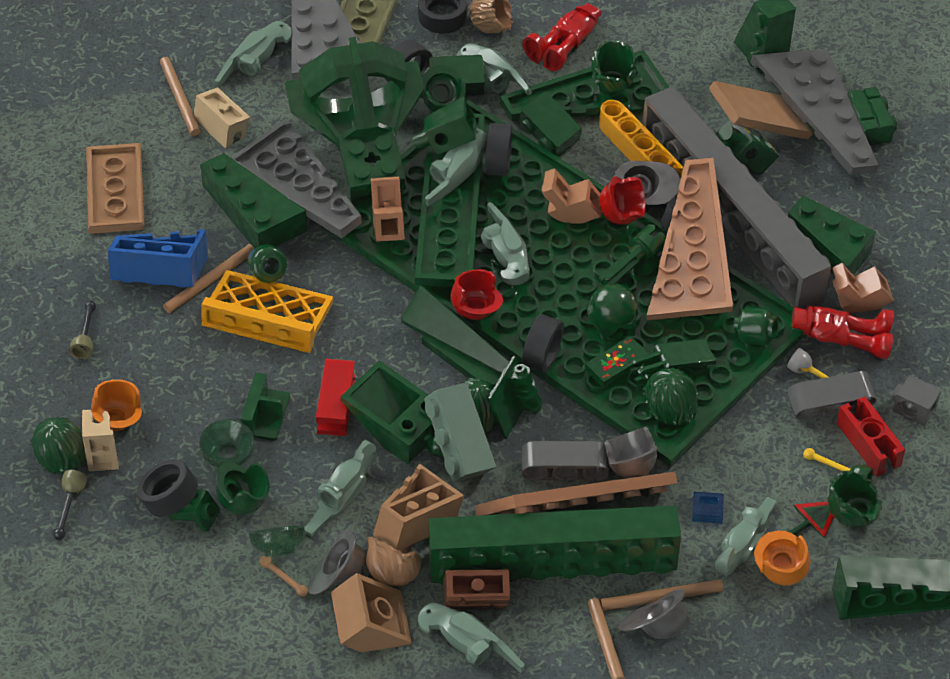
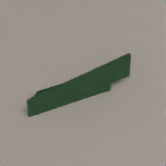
(452, 338)

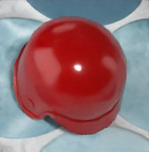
(623, 200)
(475, 294)

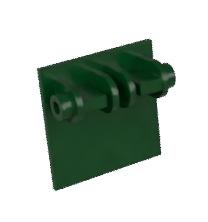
(513, 394)

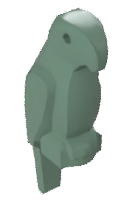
(255, 50)
(497, 69)
(456, 166)
(507, 247)
(342, 487)
(742, 539)
(466, 634)

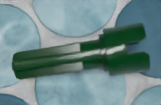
(643, 247)

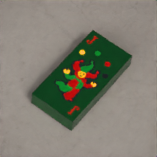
(615, 361)

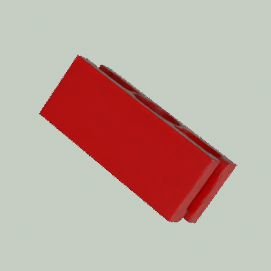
(331, 413)
(870, 436)

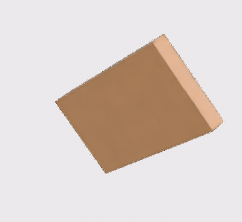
(759, 110)
(115, 188)

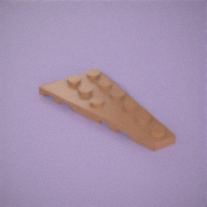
(694, 258)
(576, 495)

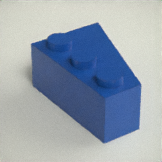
(158, 260)

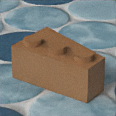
(406, 512)

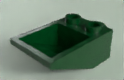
(392, 412)

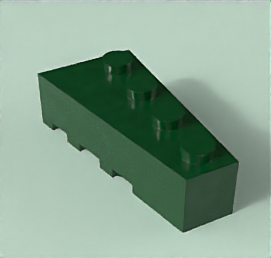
(251, 203)
(889, 586)

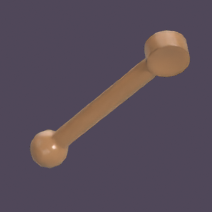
(301, 590)

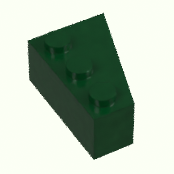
(766, 29)
(833, 234)

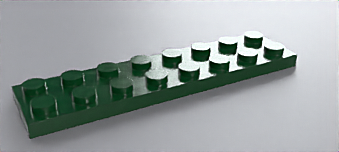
(447, 226)

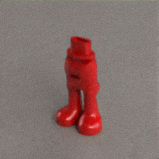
(569, 30)
(834, 327)

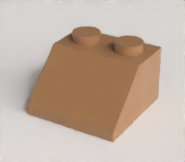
(370, 615)

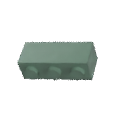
(459, 432)

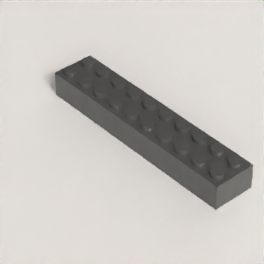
(747, 211)

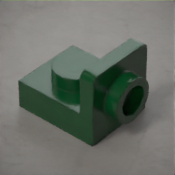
(200, 509)

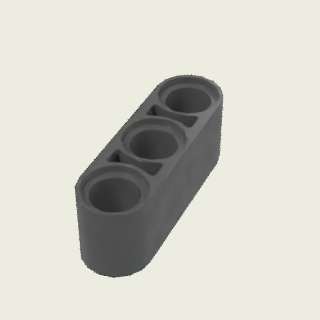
(827, 394)
(564, 460)

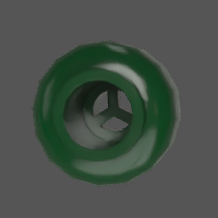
(275, 266)
(756, 326)

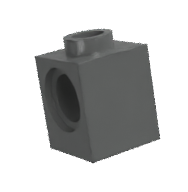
(916, 399)

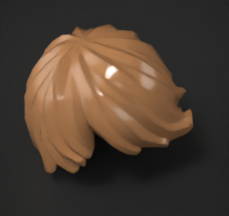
(491, 15)
(391, 565)

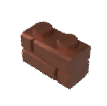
(476, 589)

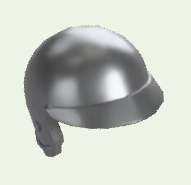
(632, 453)

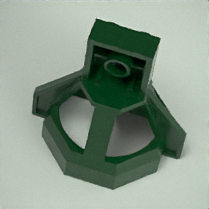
(368, 122)

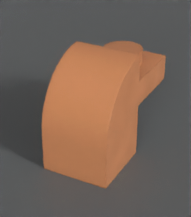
(570, 203)
(387, 209)
(861, 292)

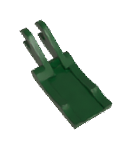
(673, 355)

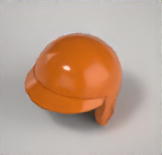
(121, 402)
(782, 557)

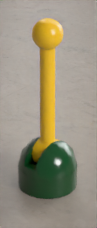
(810, 454)

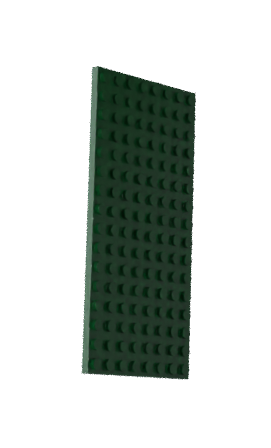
(563, 276)

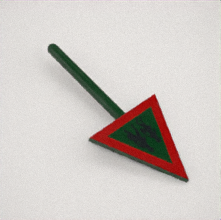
(816, 515)

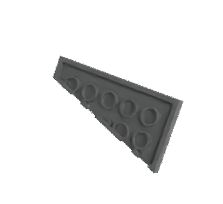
(315, 29)
(819, 98)
(296, 172)

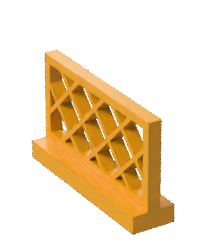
(263, 323)

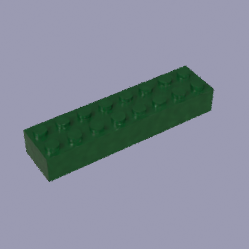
(558, 543)

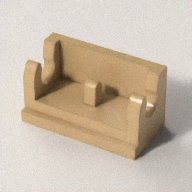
(220, 116)
(99, 443)

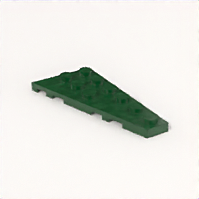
(583, 97)

